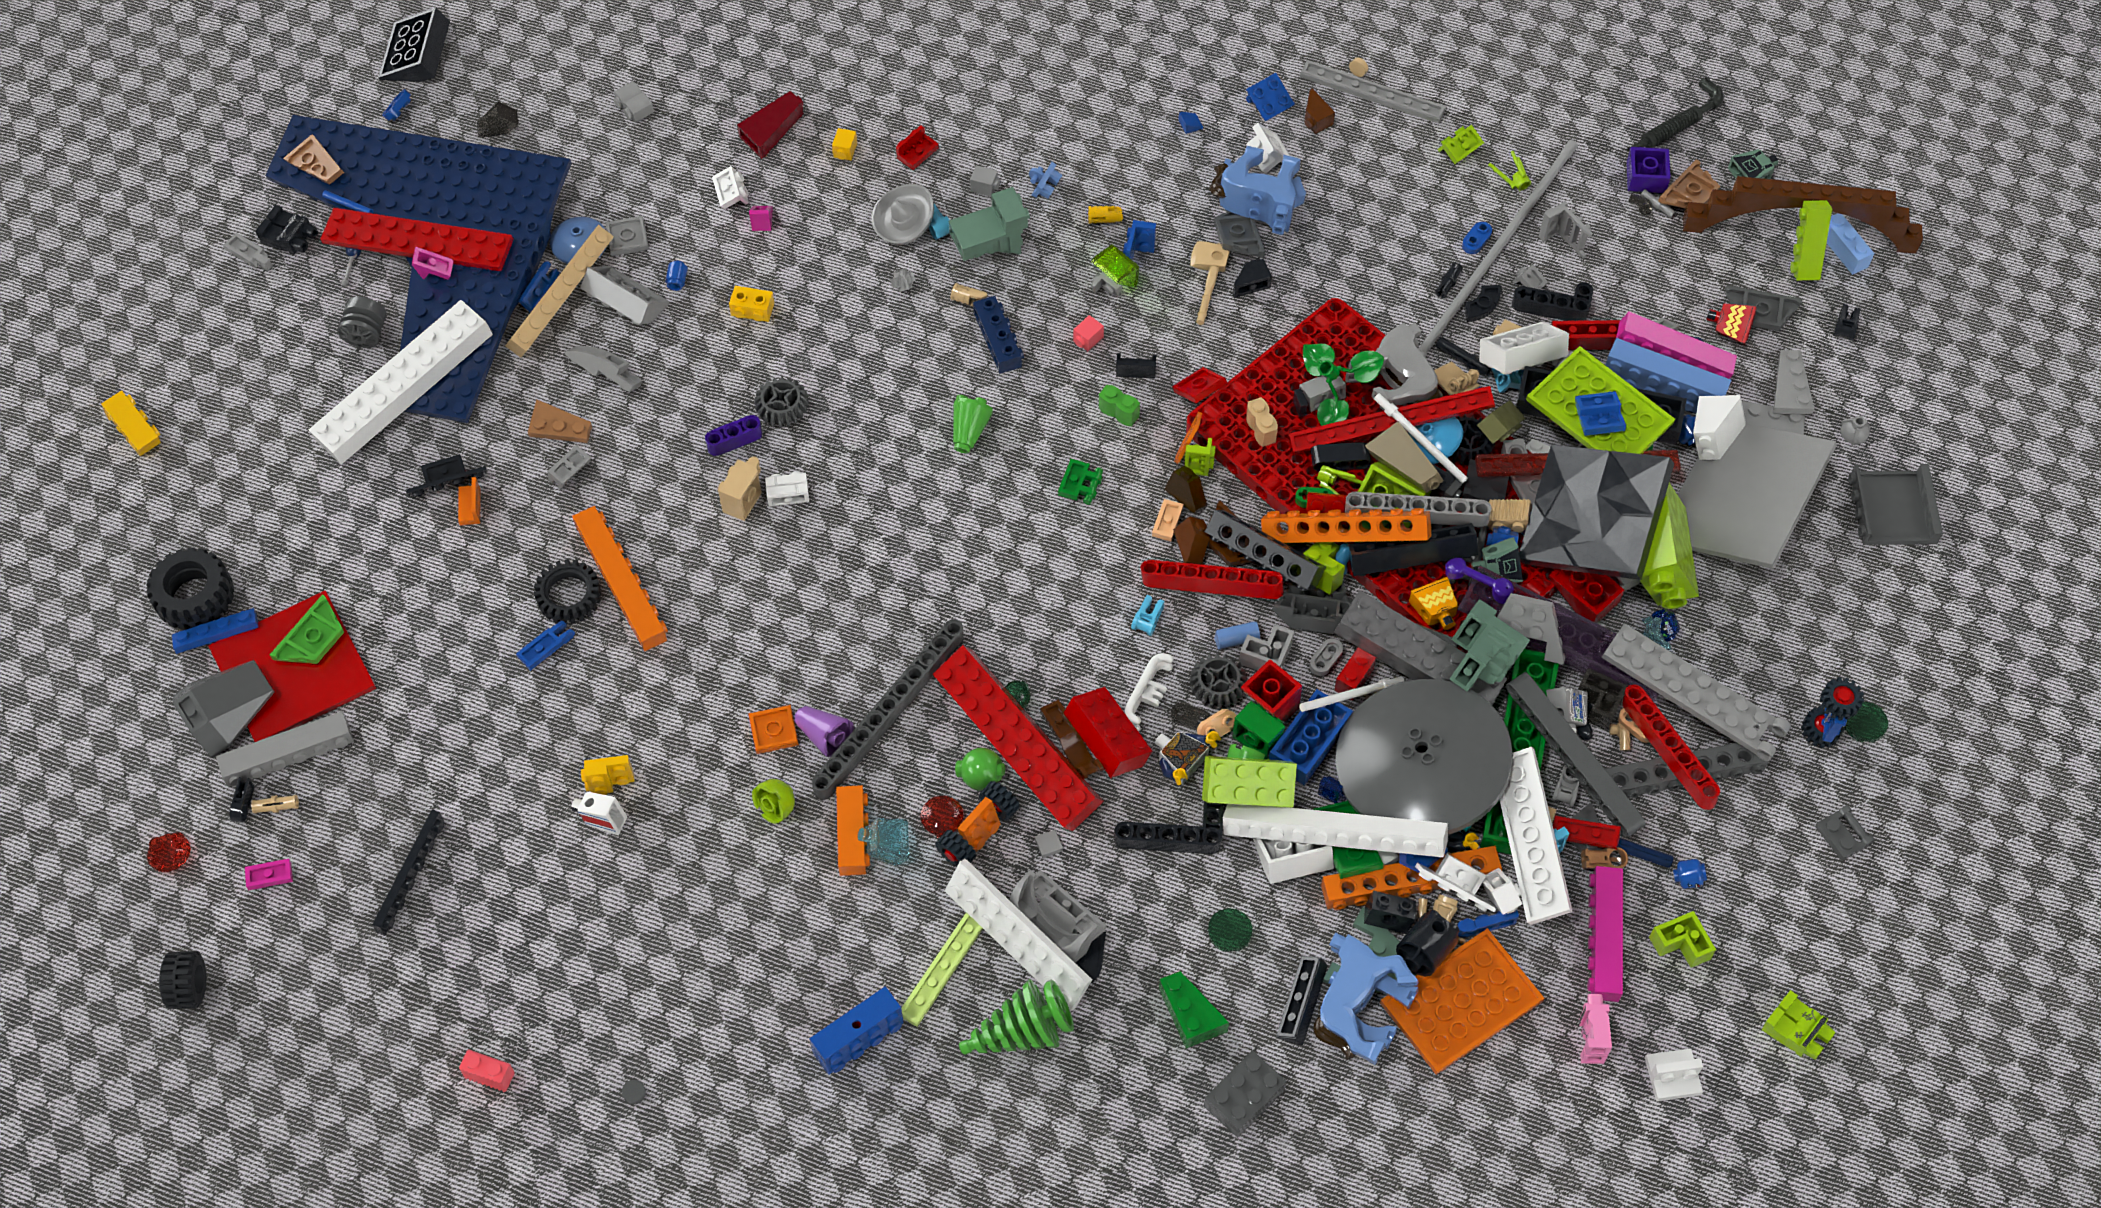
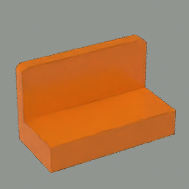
(469, 503)

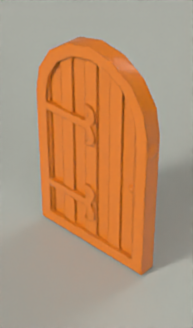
(1189, 436)

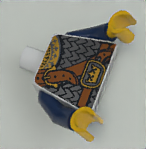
(1184, 754)

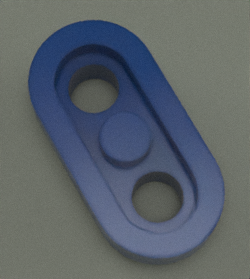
(393, 110)
(1479, 234)

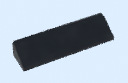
(1302, 1000)

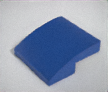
(1600, 413)

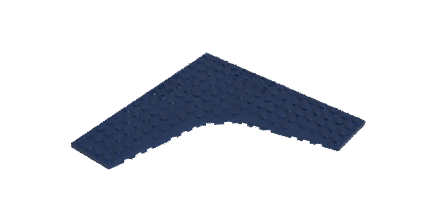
(448, 186)

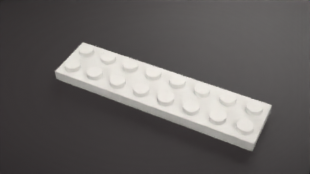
(1533, 841)
(1016, 932)

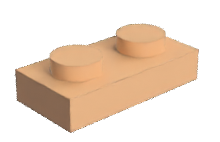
(1167, 520)

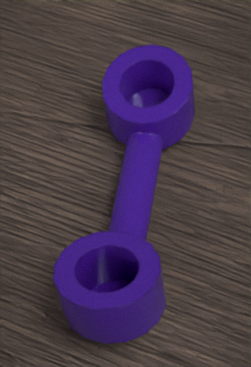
(1501, 587)

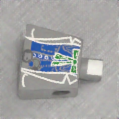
(1570, 704)

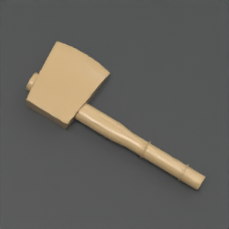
(1211, 258)

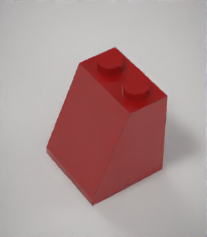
(1274, 690)

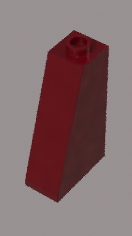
(770, 123)

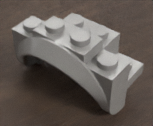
(1057, 914)

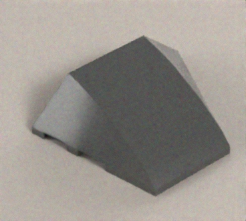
(1312, 608)

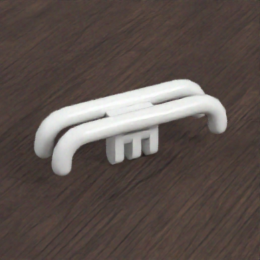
(1146, 689)

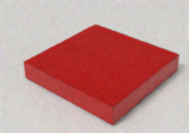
(1199, 385)

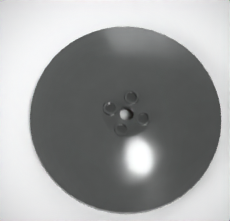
(1448, 783)

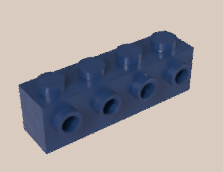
(997, 334)

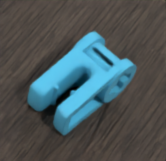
(1145, 621)

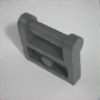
(1839, 837)

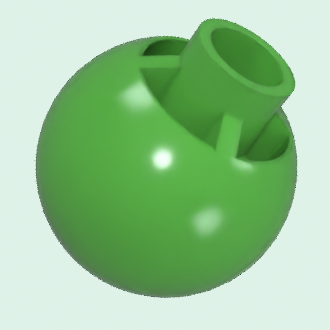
(980, 768)

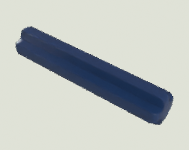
(1646, 853)

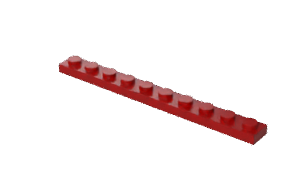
(1378, 422)

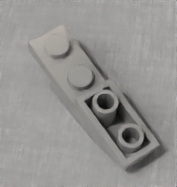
(601, 361)

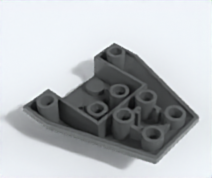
(223, 705)

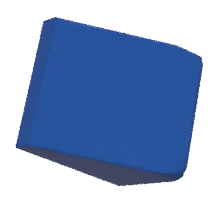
(1189, 122)

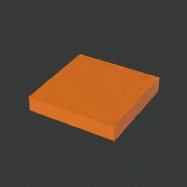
(773, 729)

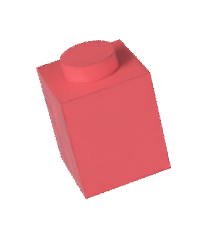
(1088, 333)

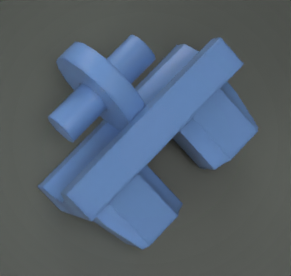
(1038, 176)

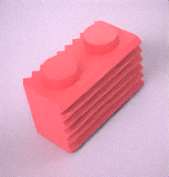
(486, 1070)

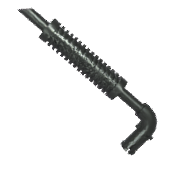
(1684, 119)

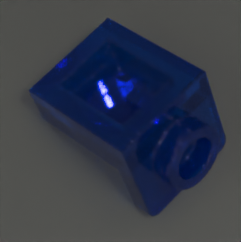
(1330, 789)

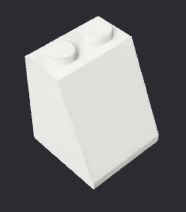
(1717, 424)

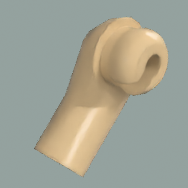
(1623, 735)

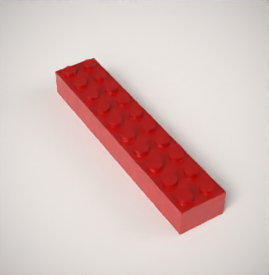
(1018, 738)

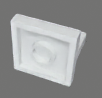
(1272, 145)
(1674, 1074)

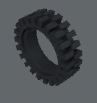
(560, 572)

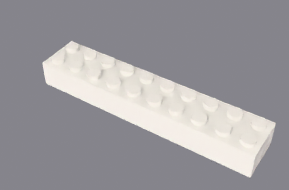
(400, 382)

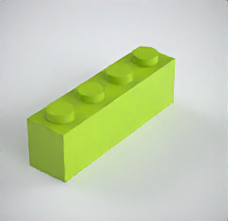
(1811, 240)

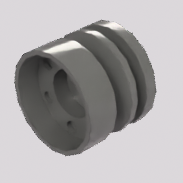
(361, 322)

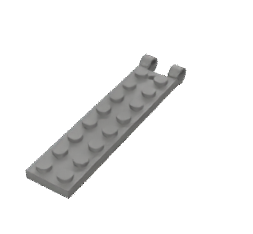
(1694, 691)

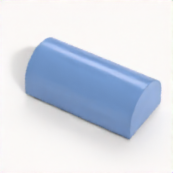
(1236, 634)

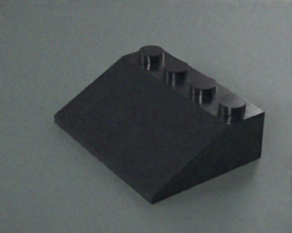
(415, 47)

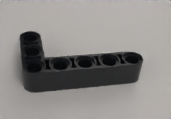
(1177, 832)

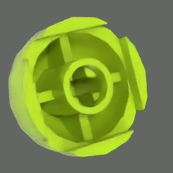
(774, 799)

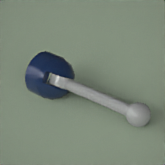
(352, 254)

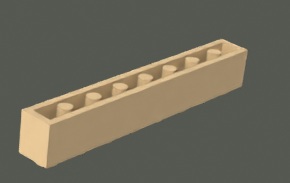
(559, 291)

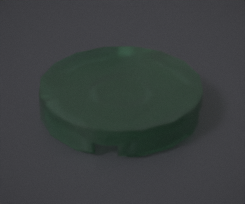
(1868, 723)
(1230, 930)

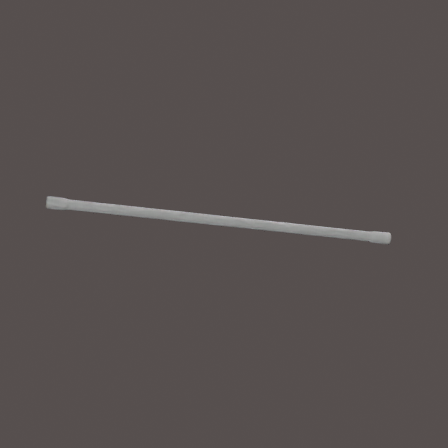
(1565, 154)

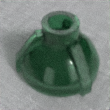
(1016, 689)

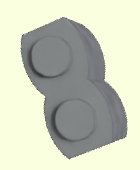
(633, 102)

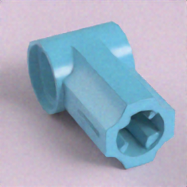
(939, 225)

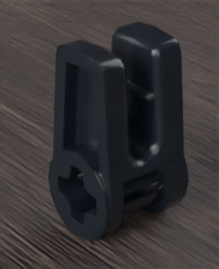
(1846, 327)

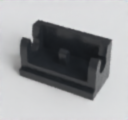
(1136, 367)

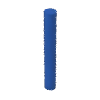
(346, 202)

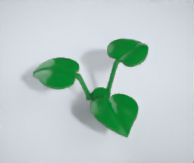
(1320, 362)

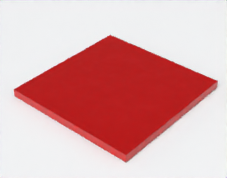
(300, 689)

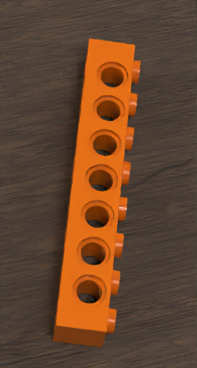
(1357, 533)
(1335, 898)

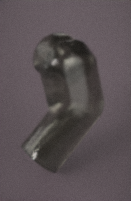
(1643, 203)

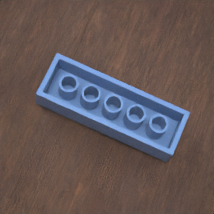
(1663, 374)

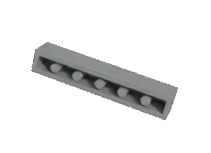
(285, 749)

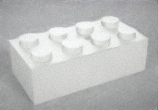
(1524, 347)

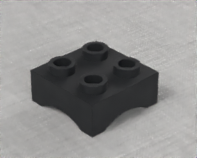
(1484, 487)

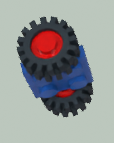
(1840, 703)

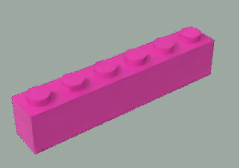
(1675, 345)
(1607, 933)

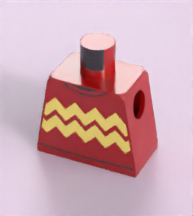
(1733, 321)

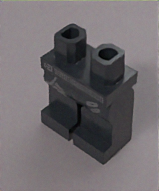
(286, 231)

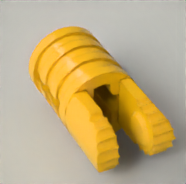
(1104, 214)

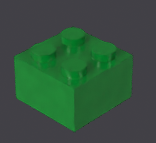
(1257, 729)

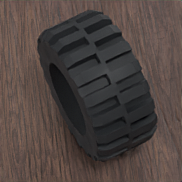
(177, 570)

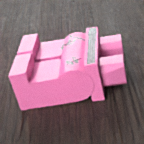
(1595, 1030)

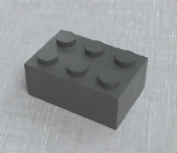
(1245, 1093)

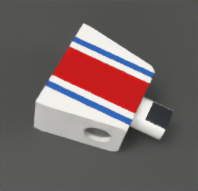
(601, 812)

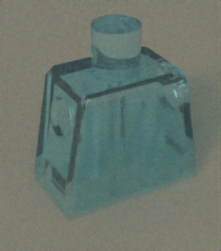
(887, 840)

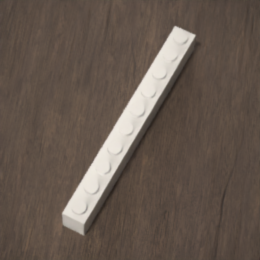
(1336, 829)

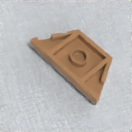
(1690, 186)

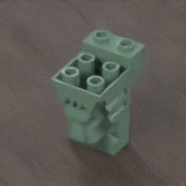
(991, 228)
(1490, 647)

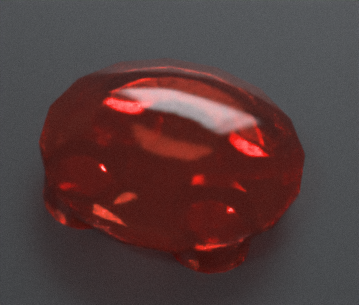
(941, 814)
(168, 852)

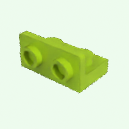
(1462, 144)
(1200, 458)

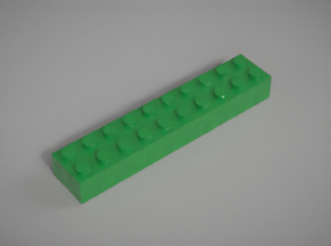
(1522, 736)

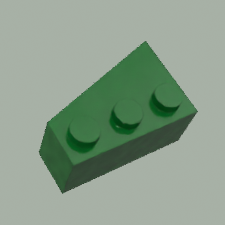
(1190, 1010)

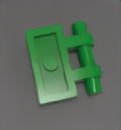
(1074, 479)

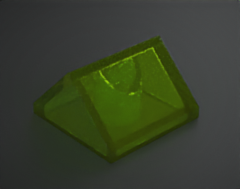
(1117, 266)

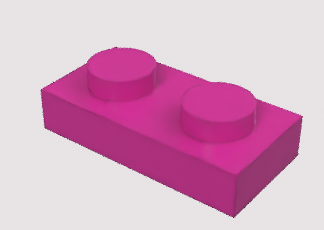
(268, 874)

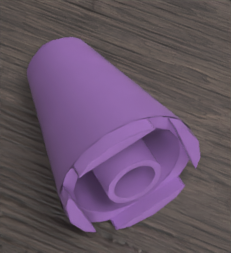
(823, 728)

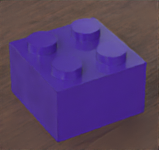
(1648, 169)

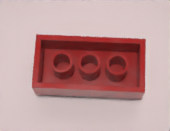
(1107, 732)

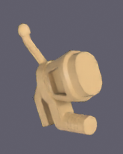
(1444, 906)

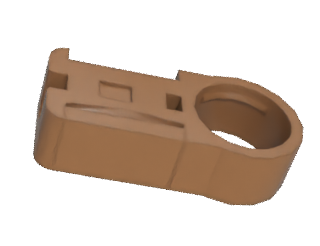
(1594, 858)

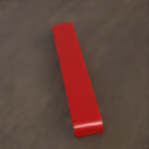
(1212, 579)
(1673, 755)

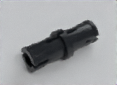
(1448, 280)

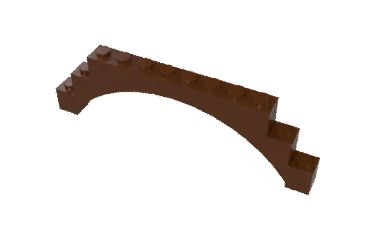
(1759, 194)

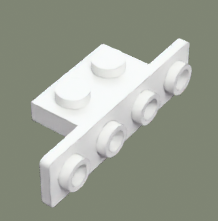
(1459, 877)

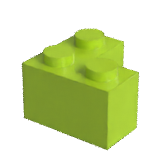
(1325, 554)
(1683, 934)

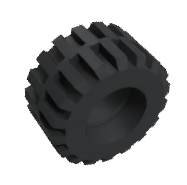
(182, 980)

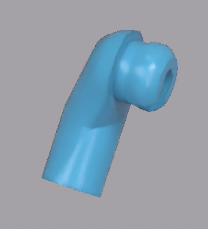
(1343, 556)

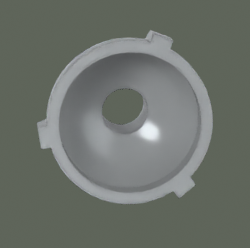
(1854, 432)

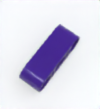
(724, 434)

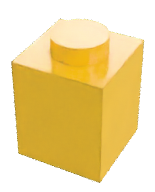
(844, 144)

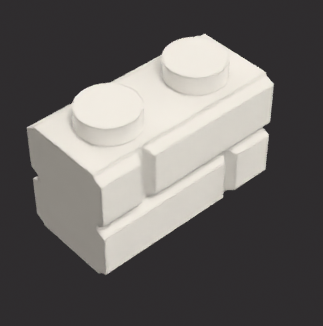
(787, 489)

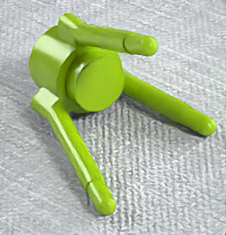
(1520, 178)
(1329, 475)

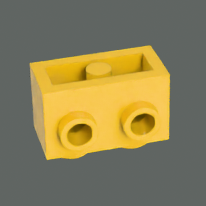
(751, 303)

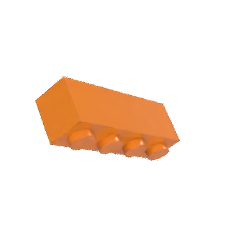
(850, 818)

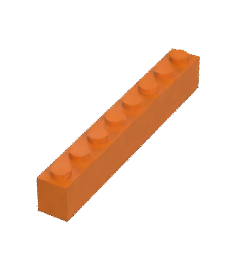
(620, 579)

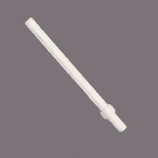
(1392, 411)
(1383, 683)

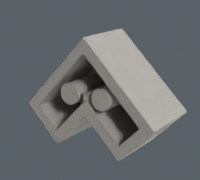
(1257, 651)

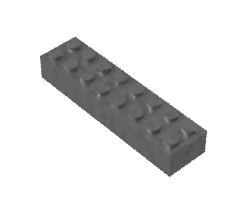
(1404, 644)

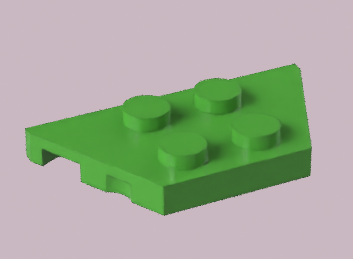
(310, 636)

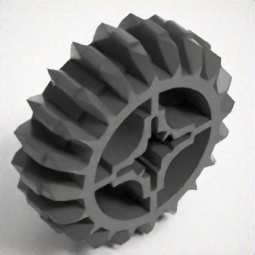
(783, 396)
(1219, 690)

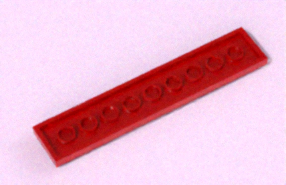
(403, 235)

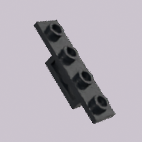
(443, 473)

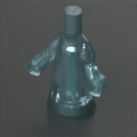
(1653, 631)

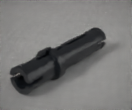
(1471, 361)

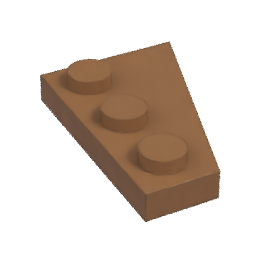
(314, 160)
(558, 424)

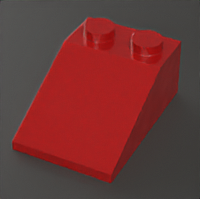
(1588, 593)

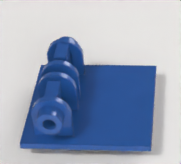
(1269, 97)

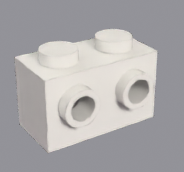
(1502, 891)

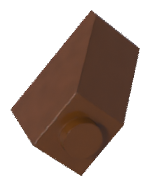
(1318, 113)
(1192, 539)

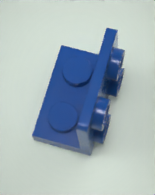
(1140, 238)

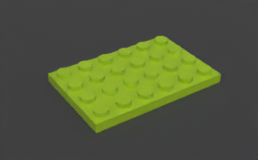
(1586, 375)

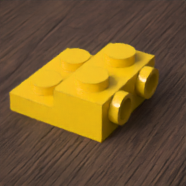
(604, 772)

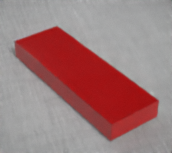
(1589, 832)

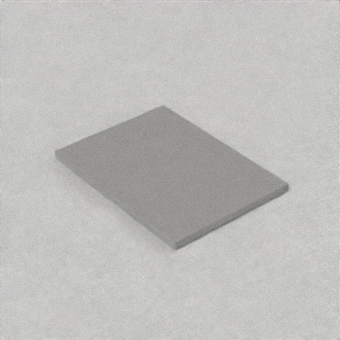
(1753, 494)

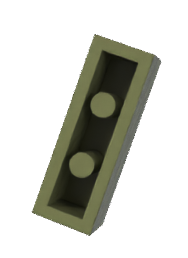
(1502, 422)

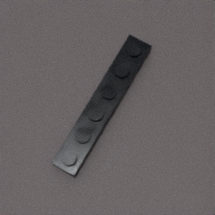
(406, 877)

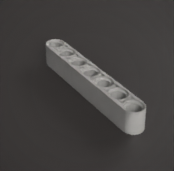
(1448, 507)

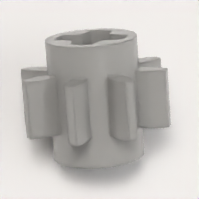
(902, 279)

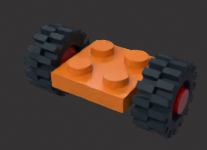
(978, 825)

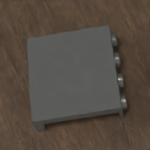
(1895, 506)

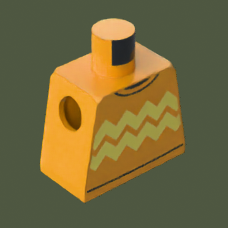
(1435, 603)

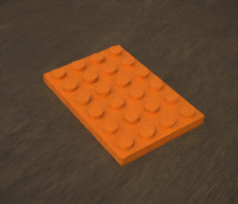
(1464, 1002)

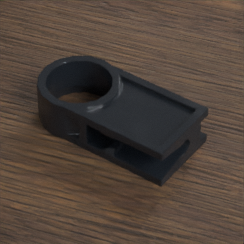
(241, 800)

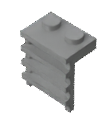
(1559, 221)

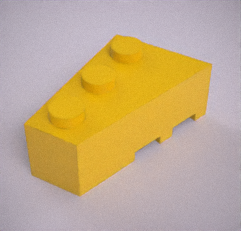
(131, 422)

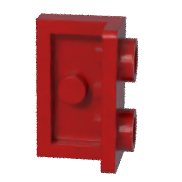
(916, 148)

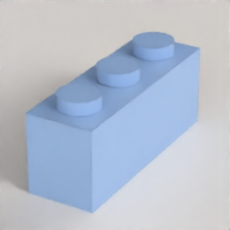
(1848, 244)

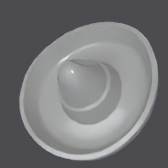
(903, 214)

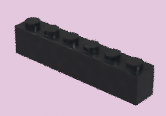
(1389, 555)

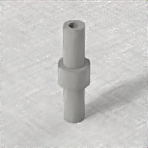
(1657, 205)

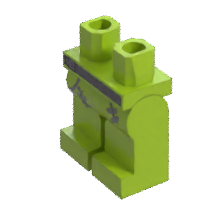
(1798, 1026)

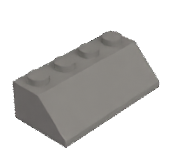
(623, 294)

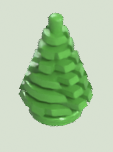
(1023, 1021)

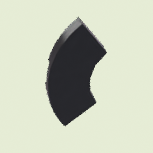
(1483, 304)

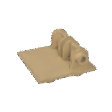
(1455, 380)

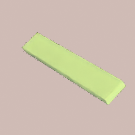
(941, 970)

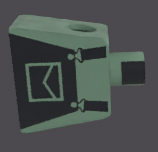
(1753, 165)
(1502, 559)

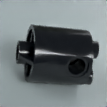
(1428, 943)

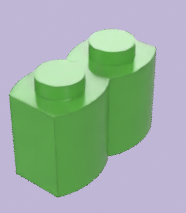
(1119, 405)

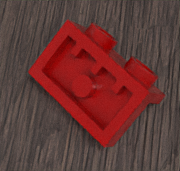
(1325, 503)

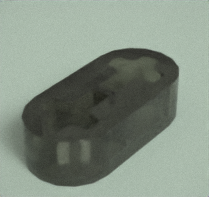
(1190, 716)

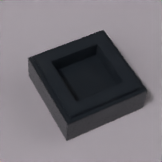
(1300, 402)

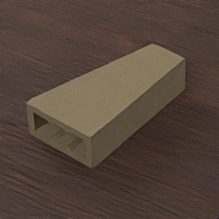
(1403, 456)

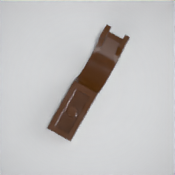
(1070, 740)

